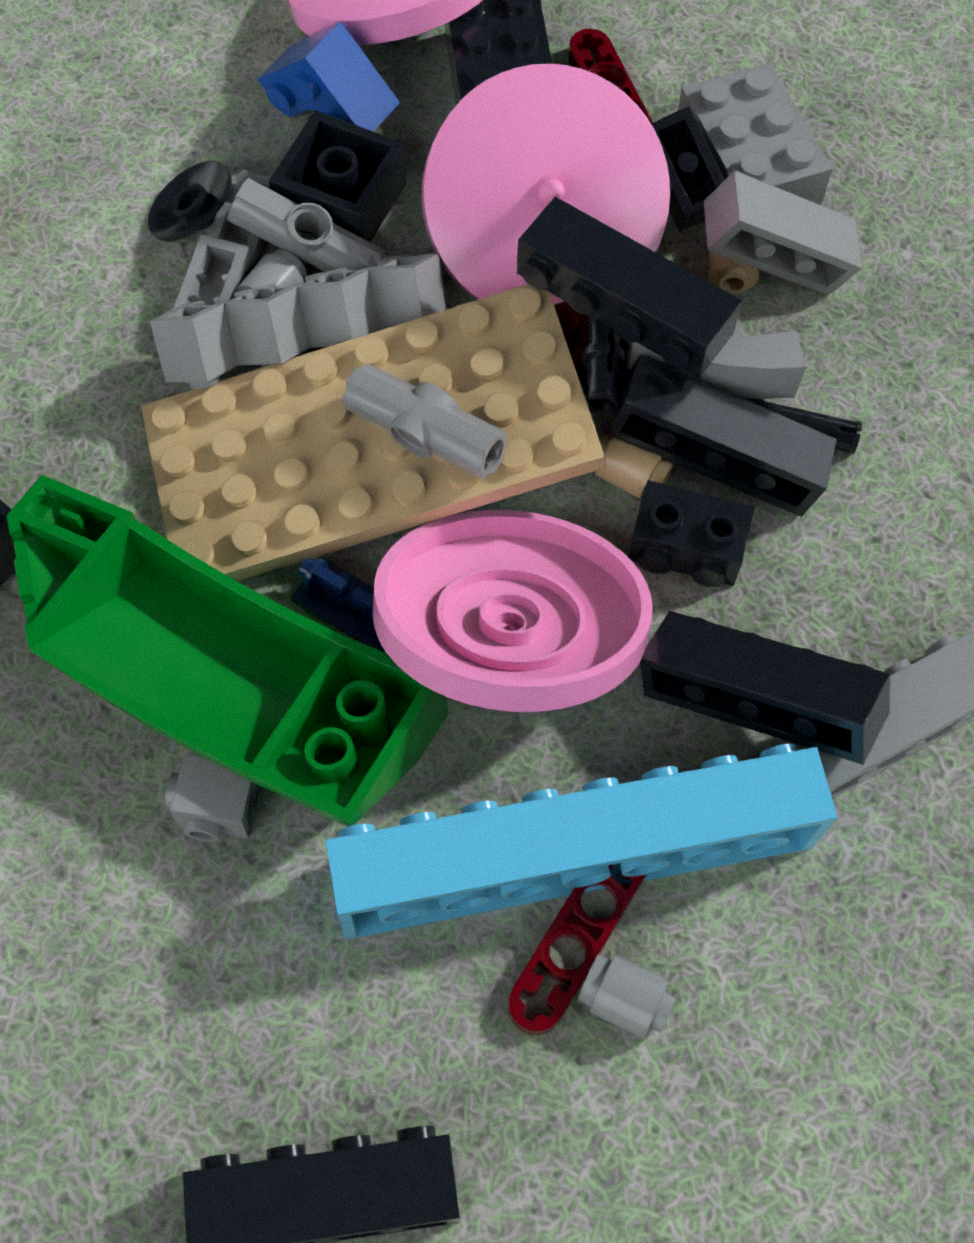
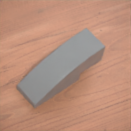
(748, 365)

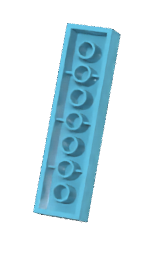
(558, 842)

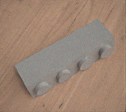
(925, 706)

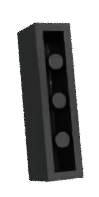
(627, 287)
(722, 436)
(767, 686)
(324, 1195)

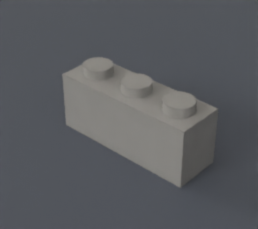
(781, 233)

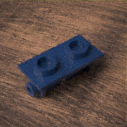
(337, 600)

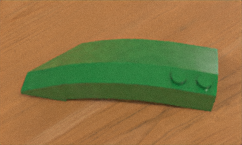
(214, 658)

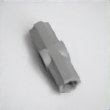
(279, 219)
(425, 420)

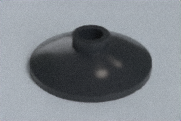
(190, 201)

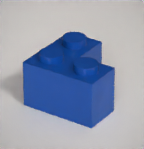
(329, 76)

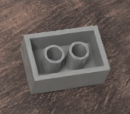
(758, 131)

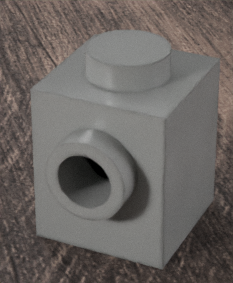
(210, 800)

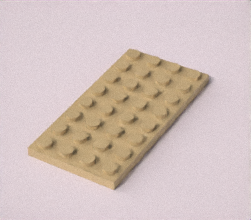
(286, 473)

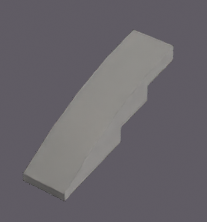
(223, 256)

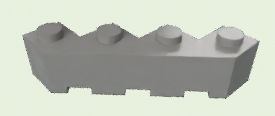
(280, 322)

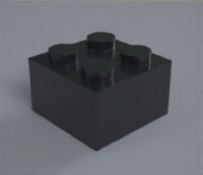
(344, 171)

